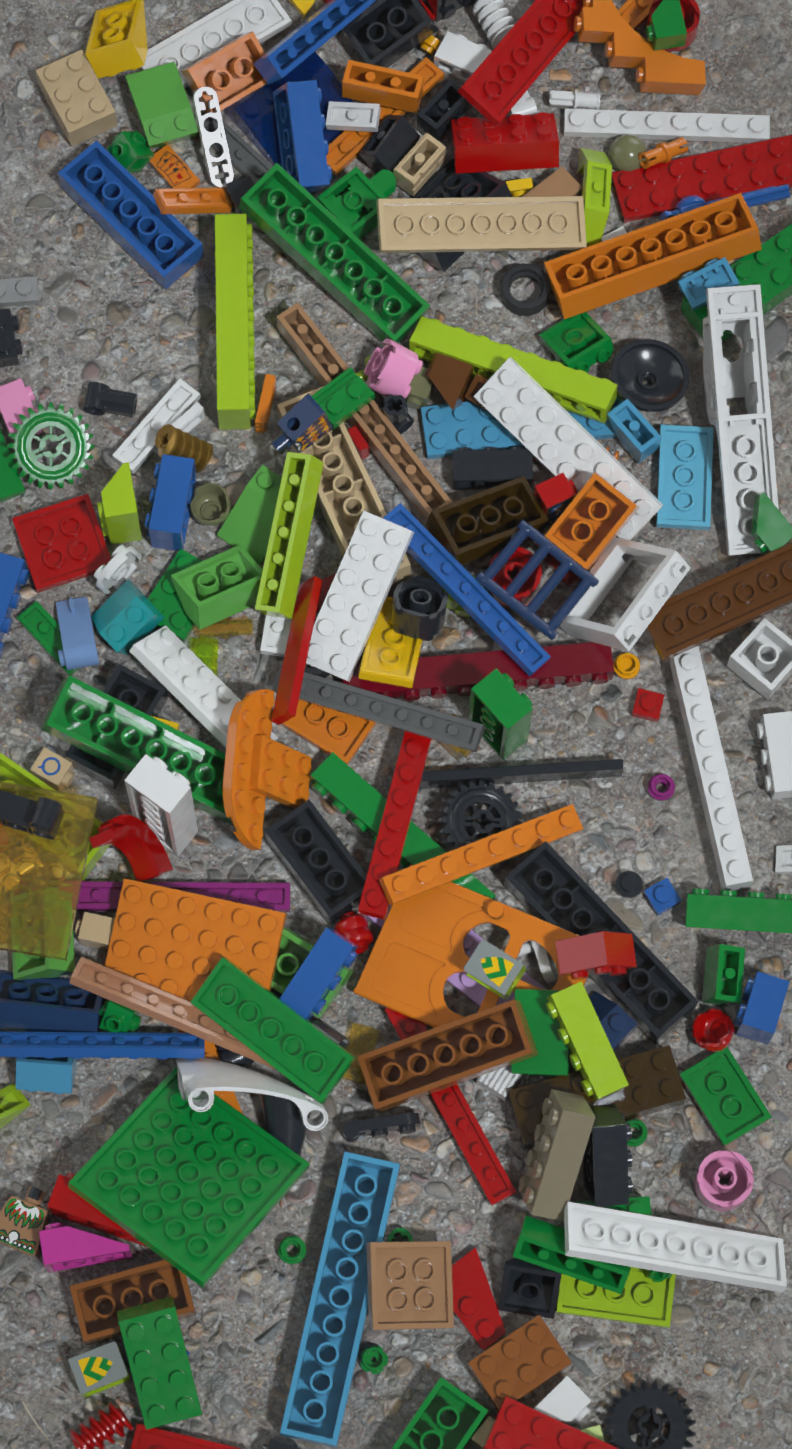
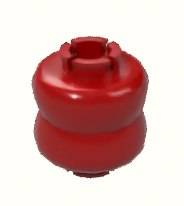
(355, 929)

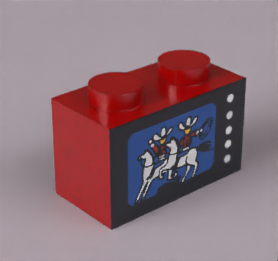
(555, 496)

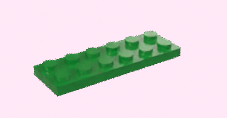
(273, 1030)

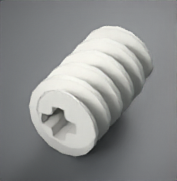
(493, 19)

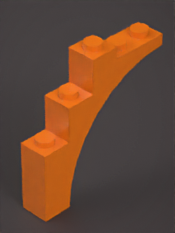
(656, 70)

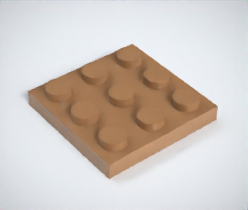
(410, 1285)

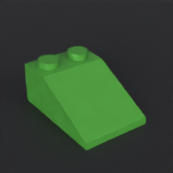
(162, 105)
(253, 515)

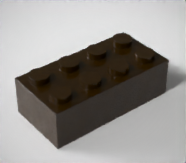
(486, 520)

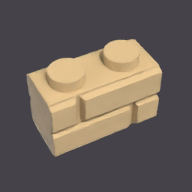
(419, 164)

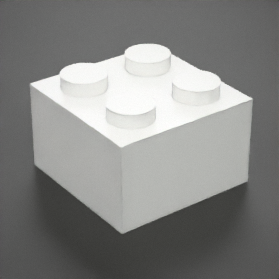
(763, 659)

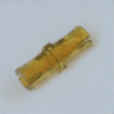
(227, 628)

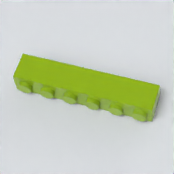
(289, 535)

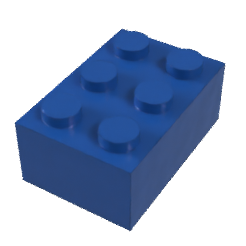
(171, 502)

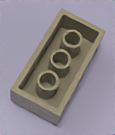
(556, 1154)

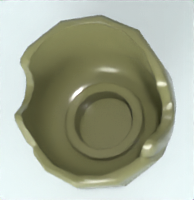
(624, 153)
(210, 504)

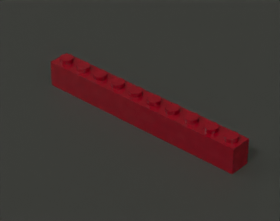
(461, 672)

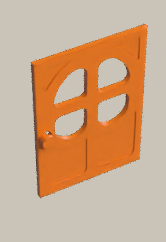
(425, 947)

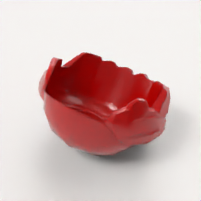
(713, 1030)

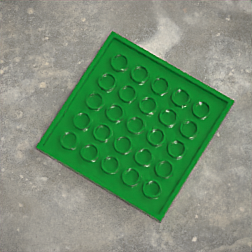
(188, 1179)

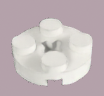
(118, 568)

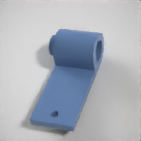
(76, 634)

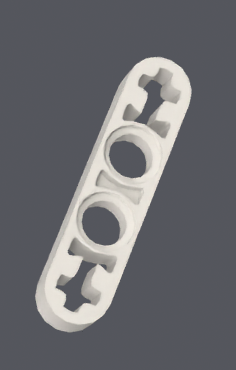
(217, 136)

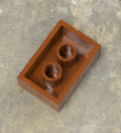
(519, 1363)

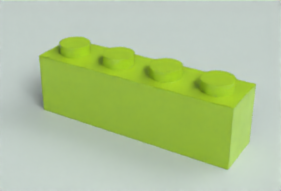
(587, 1041)

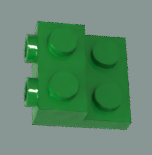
(578, 342)

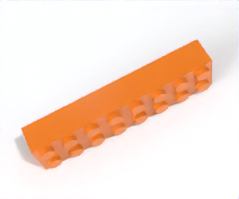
(652, 255)

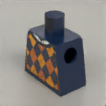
(302, 426)

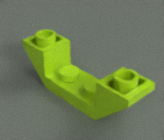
(596, 192)

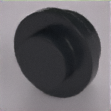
(629, 884)

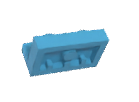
(714, 275)

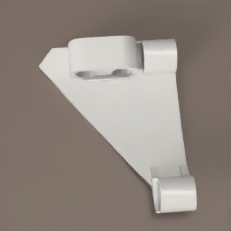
(203, 1076)

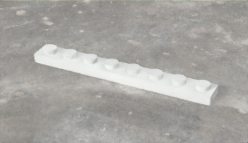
(666, 125)

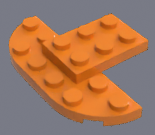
(259, 768)

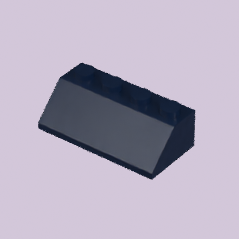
(47, 1005)

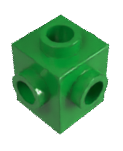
(130, 150)
(119, 1018)

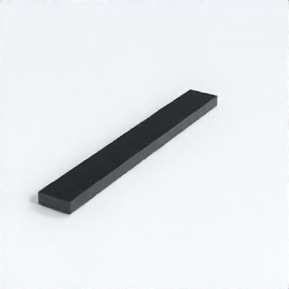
(523, 773)

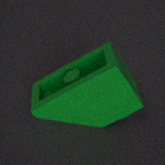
(667, 26)
(769, 525)

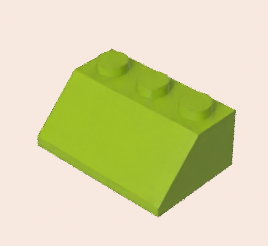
(119, 508)

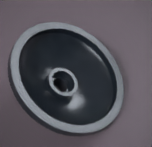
(652, 363)

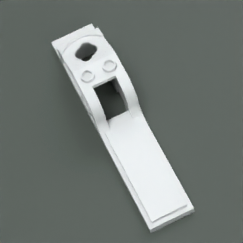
(746, 439)

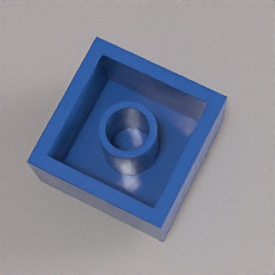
(762, 1009)

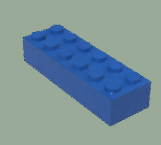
(130, 215)

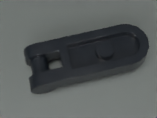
(380, 1126)

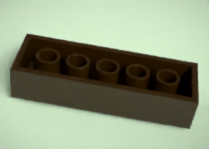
(651, 1088)

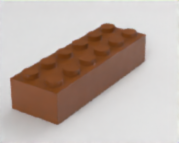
(447, 1055)

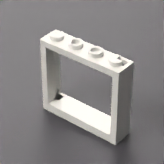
(644, 606)

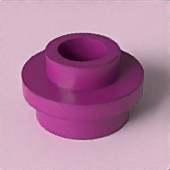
(664, 780)

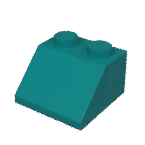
(126, 618)

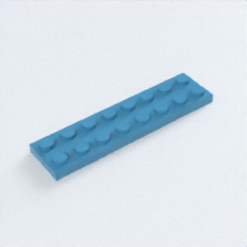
(477, 429)

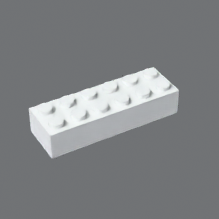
(162, 803)

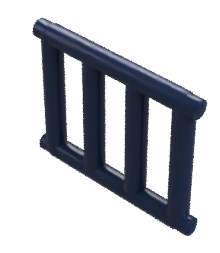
(507, 595)

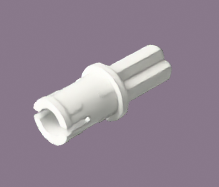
(574, 99)

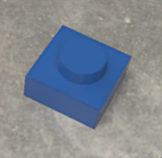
(662, 896)

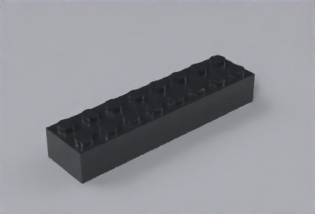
(564, 899)

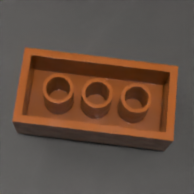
(101, 1298)

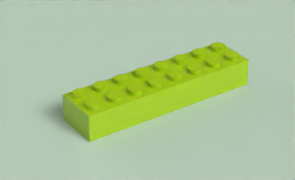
(234, 321)

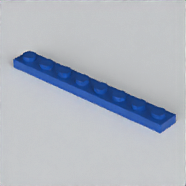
(470, 594)
(101, 1045)

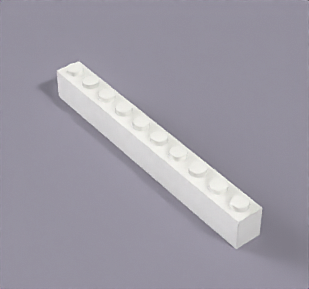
(711, 771)

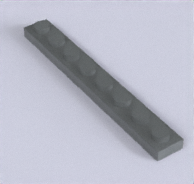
(389, 711)

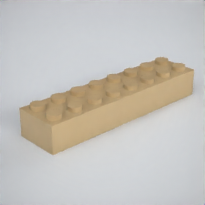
(344, 485)

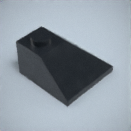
(529, 1289)

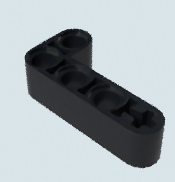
(31, 816)

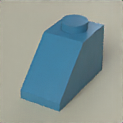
(634, 431)

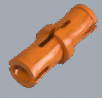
(663, 152)

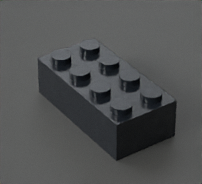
(137, 693)
(318, 861)

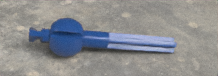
(751, 198)

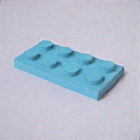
(685, 477)

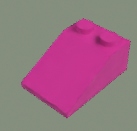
(72, 1248)

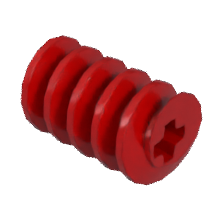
(101, 1429)

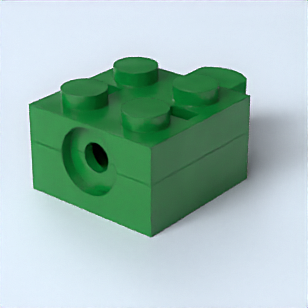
(355, 198)

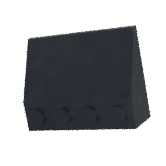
(461, 185)

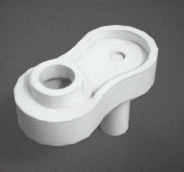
(545, 961)

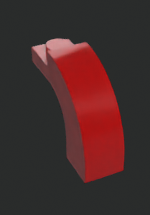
(137, 843)

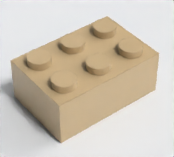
(76, 98)

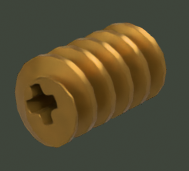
(182, 444)

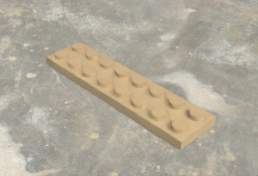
(481, 224)

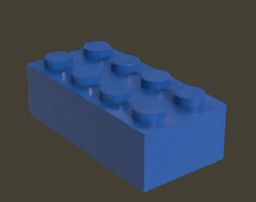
(301, 134)

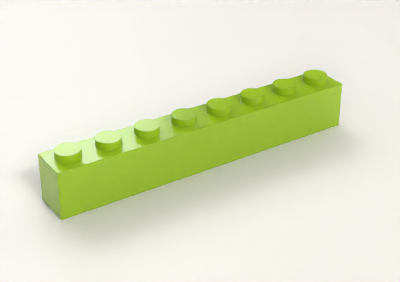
(569, 387)

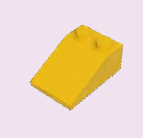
(118, 39)

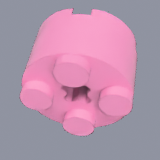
(392, 369)
(723, 1164)

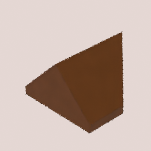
(450, 378)

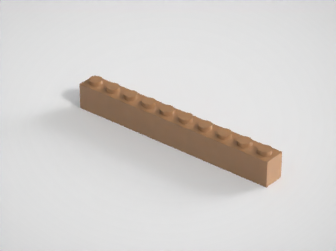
(372, 423)

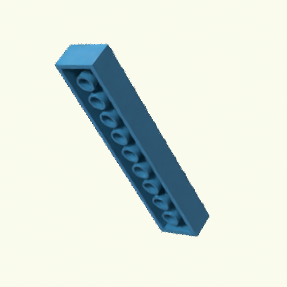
(339, 1301)

